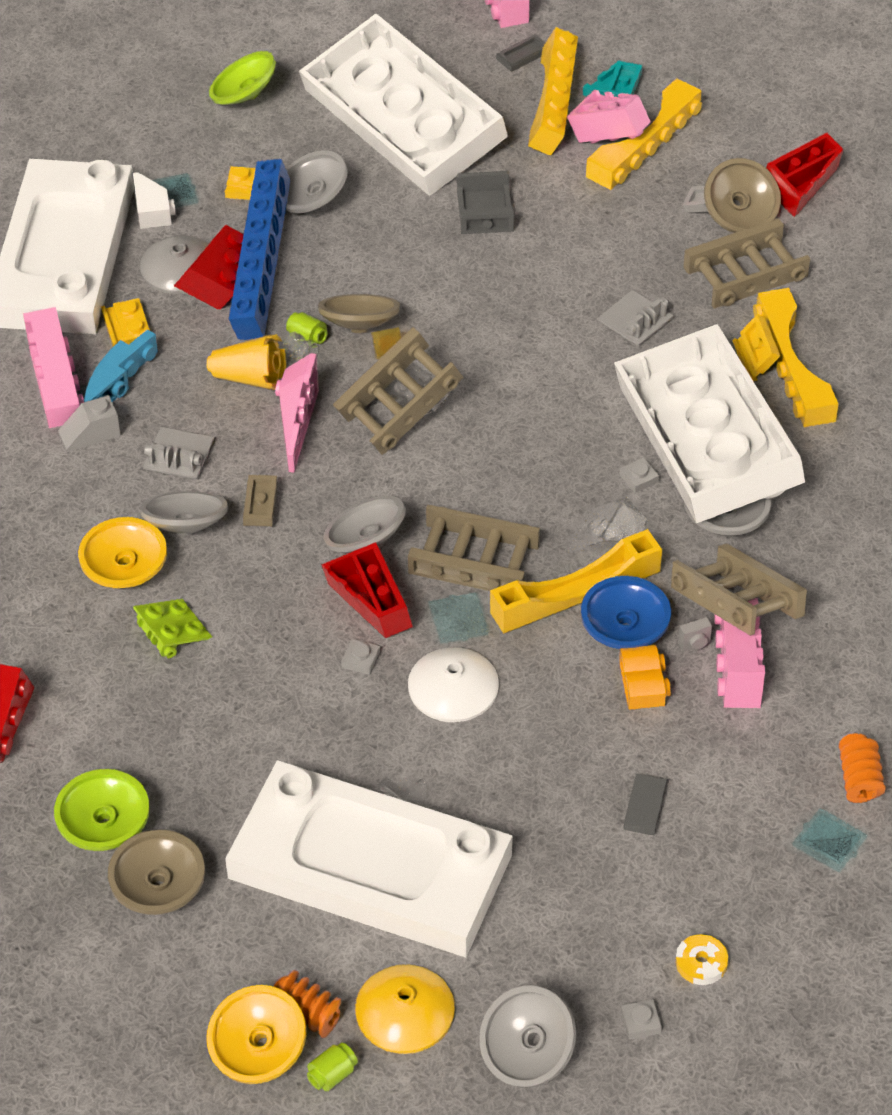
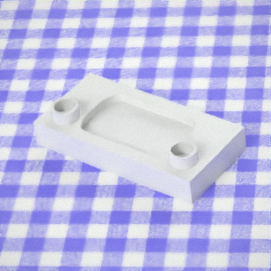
(403, 104)
(64, 241)
(709, 423)
(370, 858)

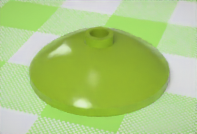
(243, 79)
(97, 797)

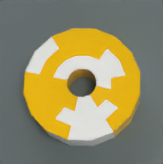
(701, 972)

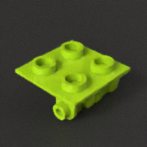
(169, 625)

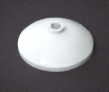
(453, 695)

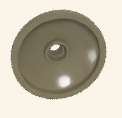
(748, 184)
(359, 311)
(154, 858)

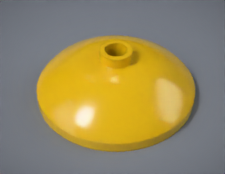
(122, 542)
(247, 1018)
(408, 1023)

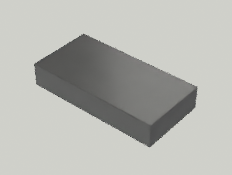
(521, 53)
(645, 804)

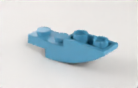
(118, 364)

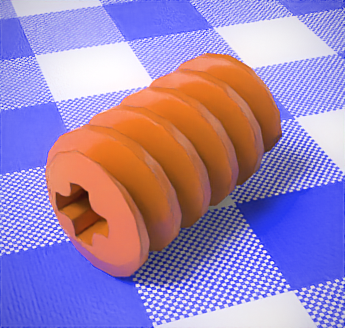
(861, 768)
(317, 1011)

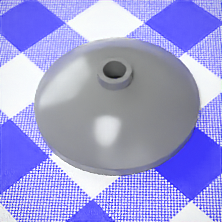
(315, 180)
(168, 260)
(184, 511)
(738, 520)
(365, 524)
(509, 1033)

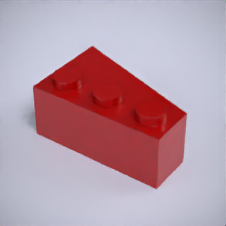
(805, 171)
(214, 270)
(369, 588)
(14, 697)

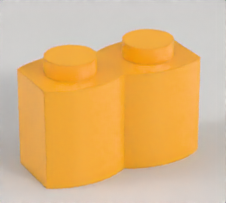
(643, 677)

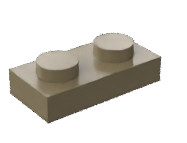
(260, 500)

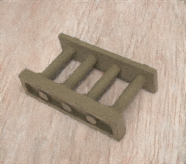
(746, 243)
(381, 374)
(740, 571)
(469, 572)

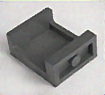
(484, 202)

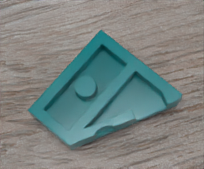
(620, 78)

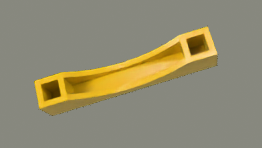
(551, 115)
(615, 161)
(811, 396)
(527, 602)

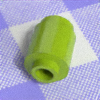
(308, 326)
(331, 1066)

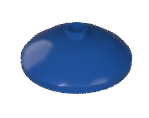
(625, 601)

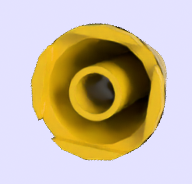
(250, 362)

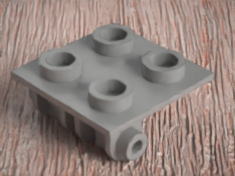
(636, 317)
(177, 453)

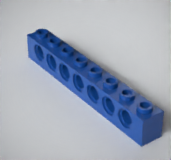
(259, 250)

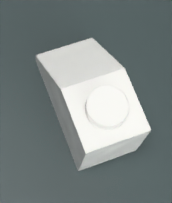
(152, 203)

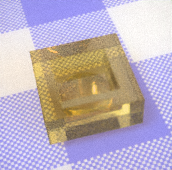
(384, 340)

